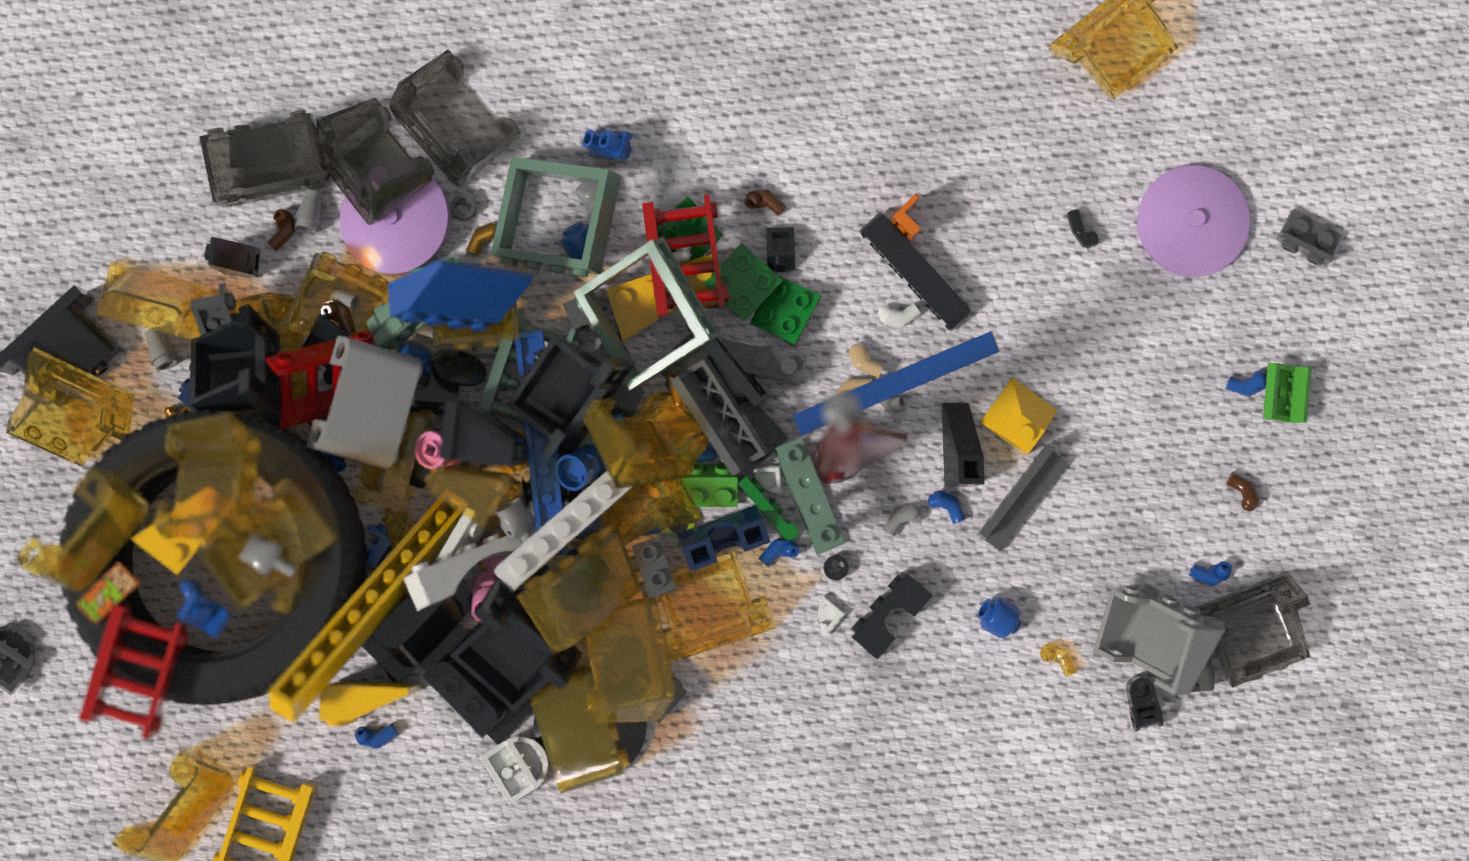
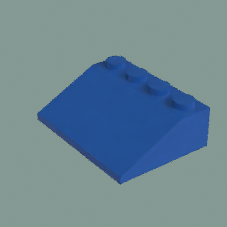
(456, 295)

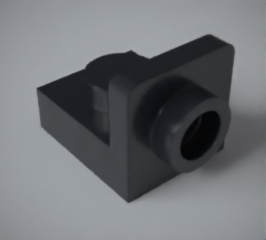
(780, 249)

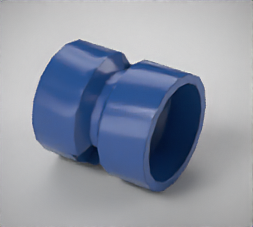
(579, 467)

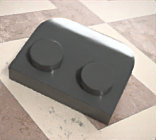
(16, 657)

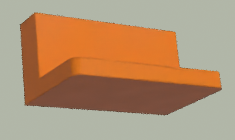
(903, 222)

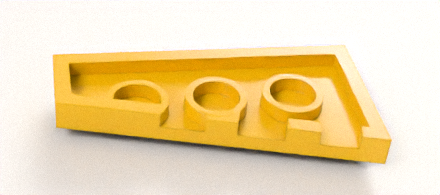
(635, 301)

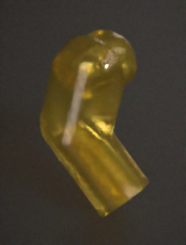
(1059, 655)

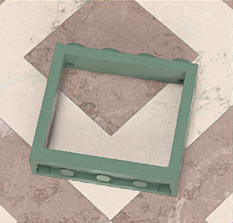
(599, 224)
(682, 294)

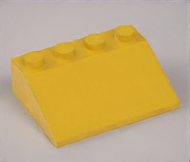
(348, 700)

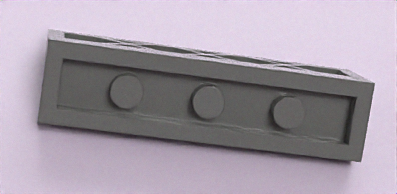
(714, 418)
(1022, 497)

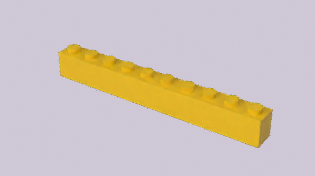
(361, 614)

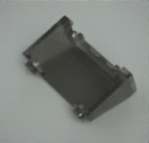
(450, 119)
(264, 161)
(370, 161)

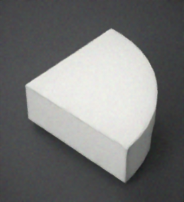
(769, 478)
(829, 615)

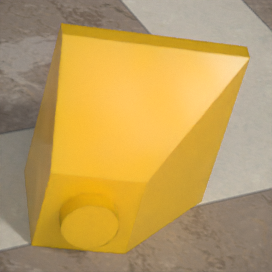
(1019, 417)

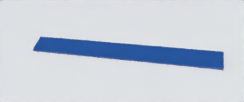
(906, 379)

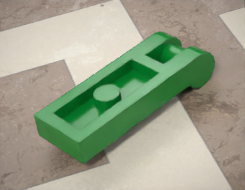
(770, 509)

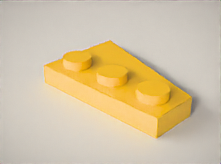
(172, 552)

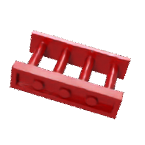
(654, 218)
(314, 404)
(104, 678)

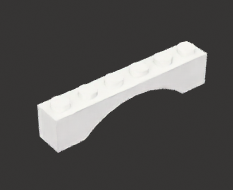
(559, 532)
(439, 581)

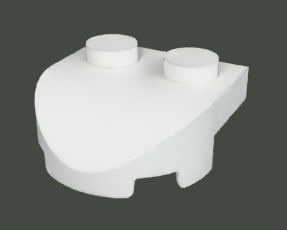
(464, 534)
(516, 767)

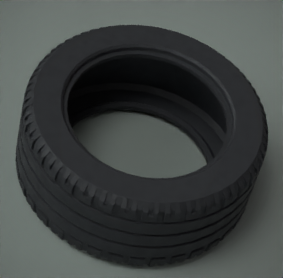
(327, 584)

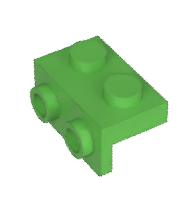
(1287, 393)
(712, 485)

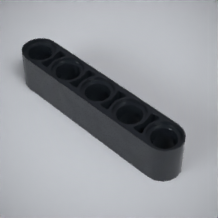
(916, 270)

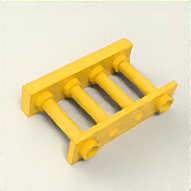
(292, 824)

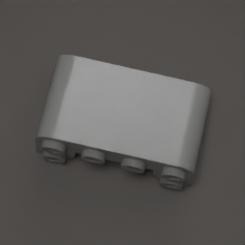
(368, 404)
(1158, 636)

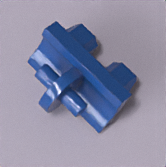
(608, 144)

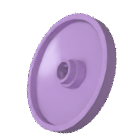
(1193, 221)
(404, 238)

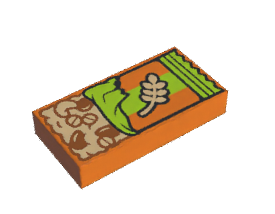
(107, 592)

